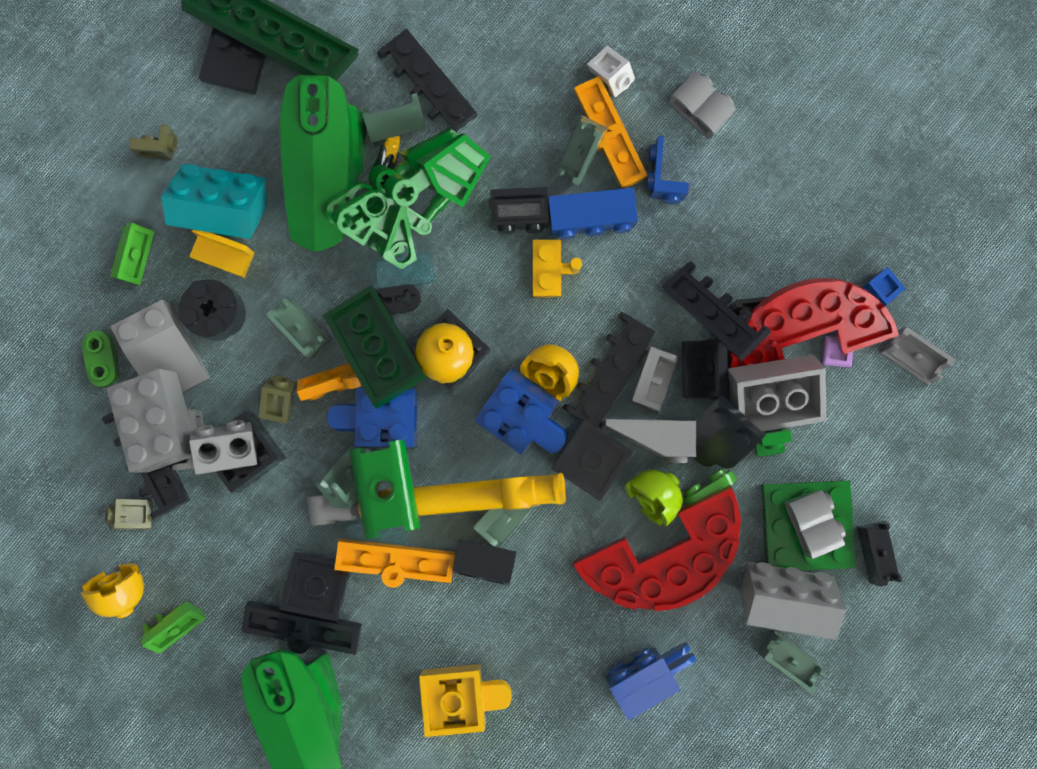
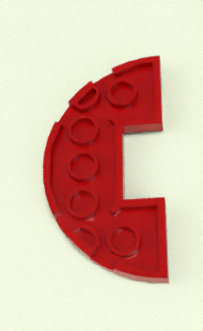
(815, 309)
(674, 573)

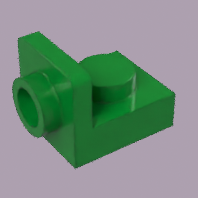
(773, 442)

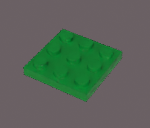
(781, 540)

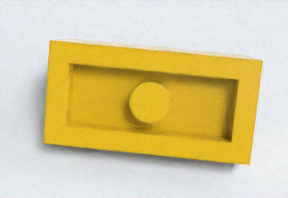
(221, 253)

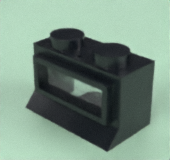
(519, 209)

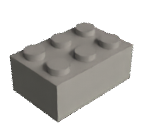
(780, 392)
(151, 420)
(792, 600)

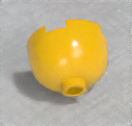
(444, 352)
(552, 370)
(114, 593)

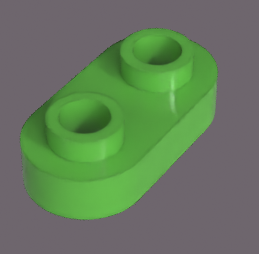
(103, 356)
(718, 481)

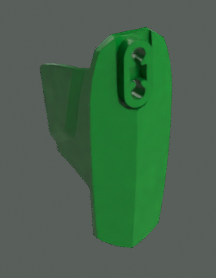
(318, 158)
(305, 725)

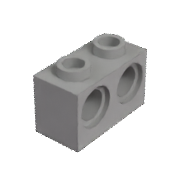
(225, 454)

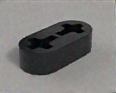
(399, 292)

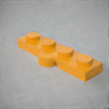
(616, 142)
(333, 379)
(394, 561)

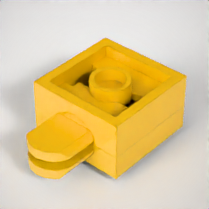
(461, 695)

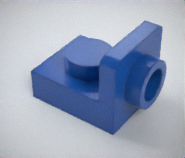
(884, 286)

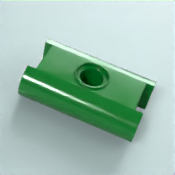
(369, 472)

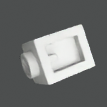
(612, 69)

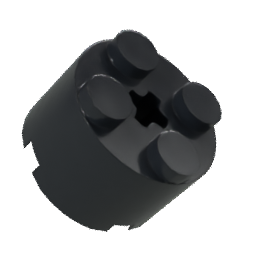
(196, 306)

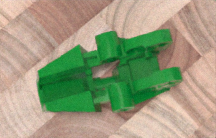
(443, 163)

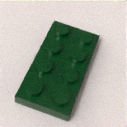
(374, 347)

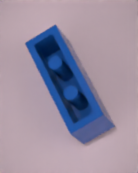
(592, 213)

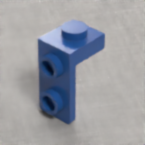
(670, 191)

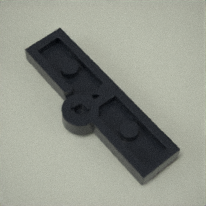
(301, 630)

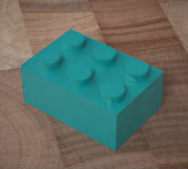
(215, 201)

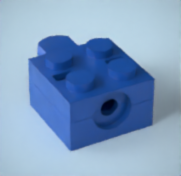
(521, 413)
(391, 421)
(648, 678)

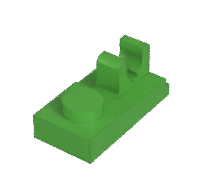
(132, 253)
(171, 627)

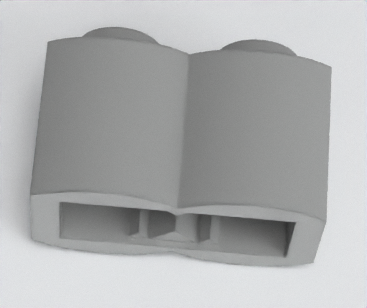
(702, 104)
(815, 523)

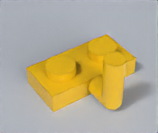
(548, 268)

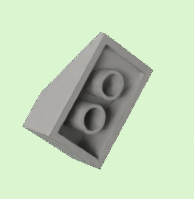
(159, 340)
(660, 437)

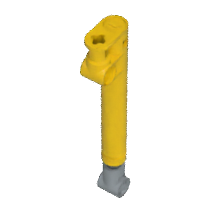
(459, 497)

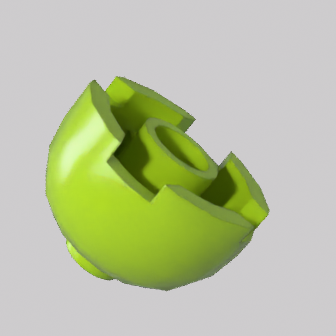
(657, 495)

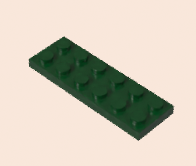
(277, 35)

